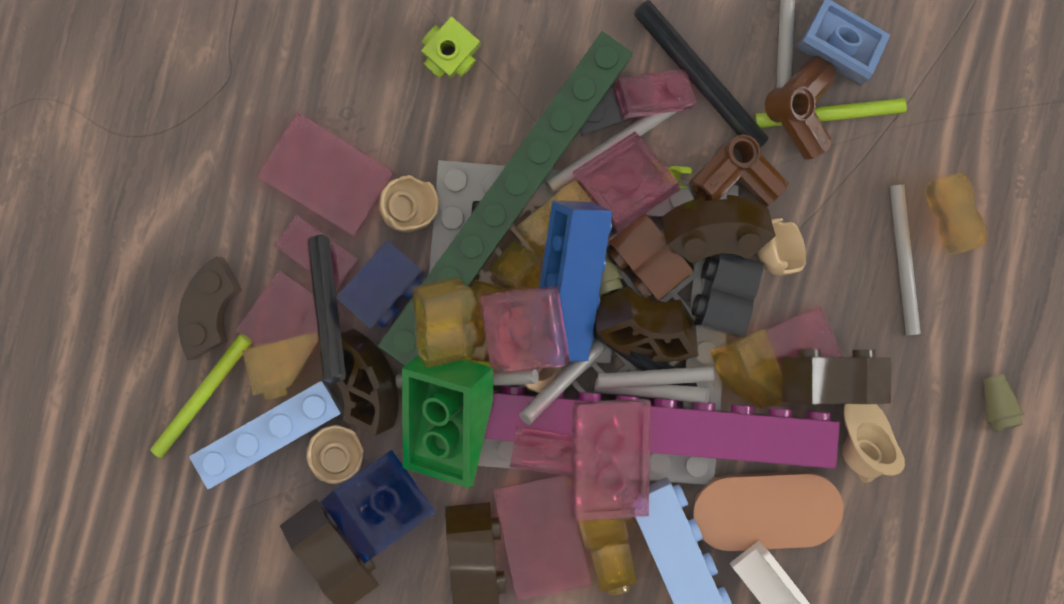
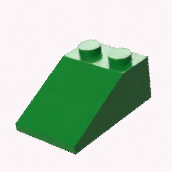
(445, 418)

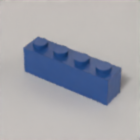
(575, 264)

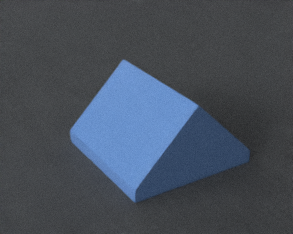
(844, 41)

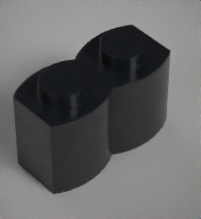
(727, 294)

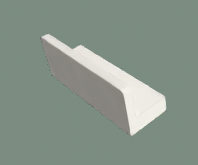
(766, 577)

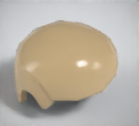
(408, 204)
(785, 252)
(335, 454)

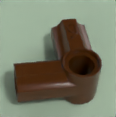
(796, 105)
(753, 173)

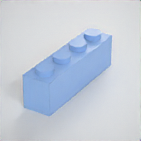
(266, 434)
(676, 548)

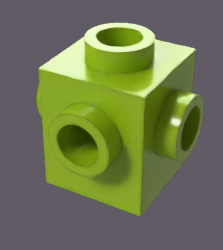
(450, 35)

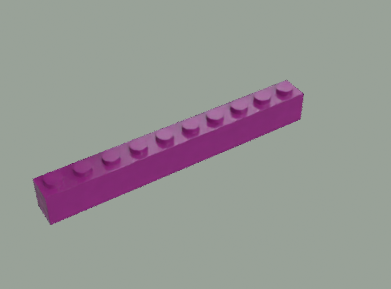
(693, 430)

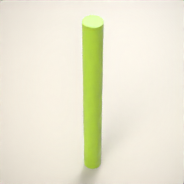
(846, 111)
(201, 395)

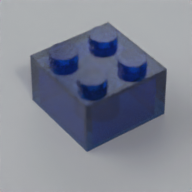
(381, 286)
(377, 506)

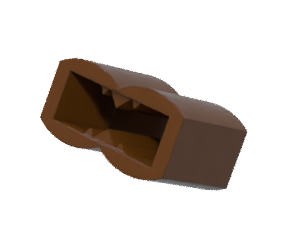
(646, 254)

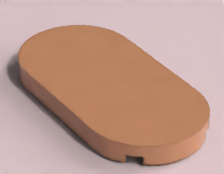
(769, 507)

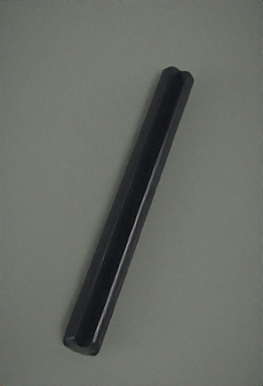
(698, 72)

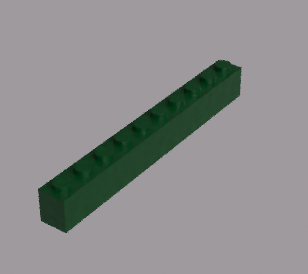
(518, 180)

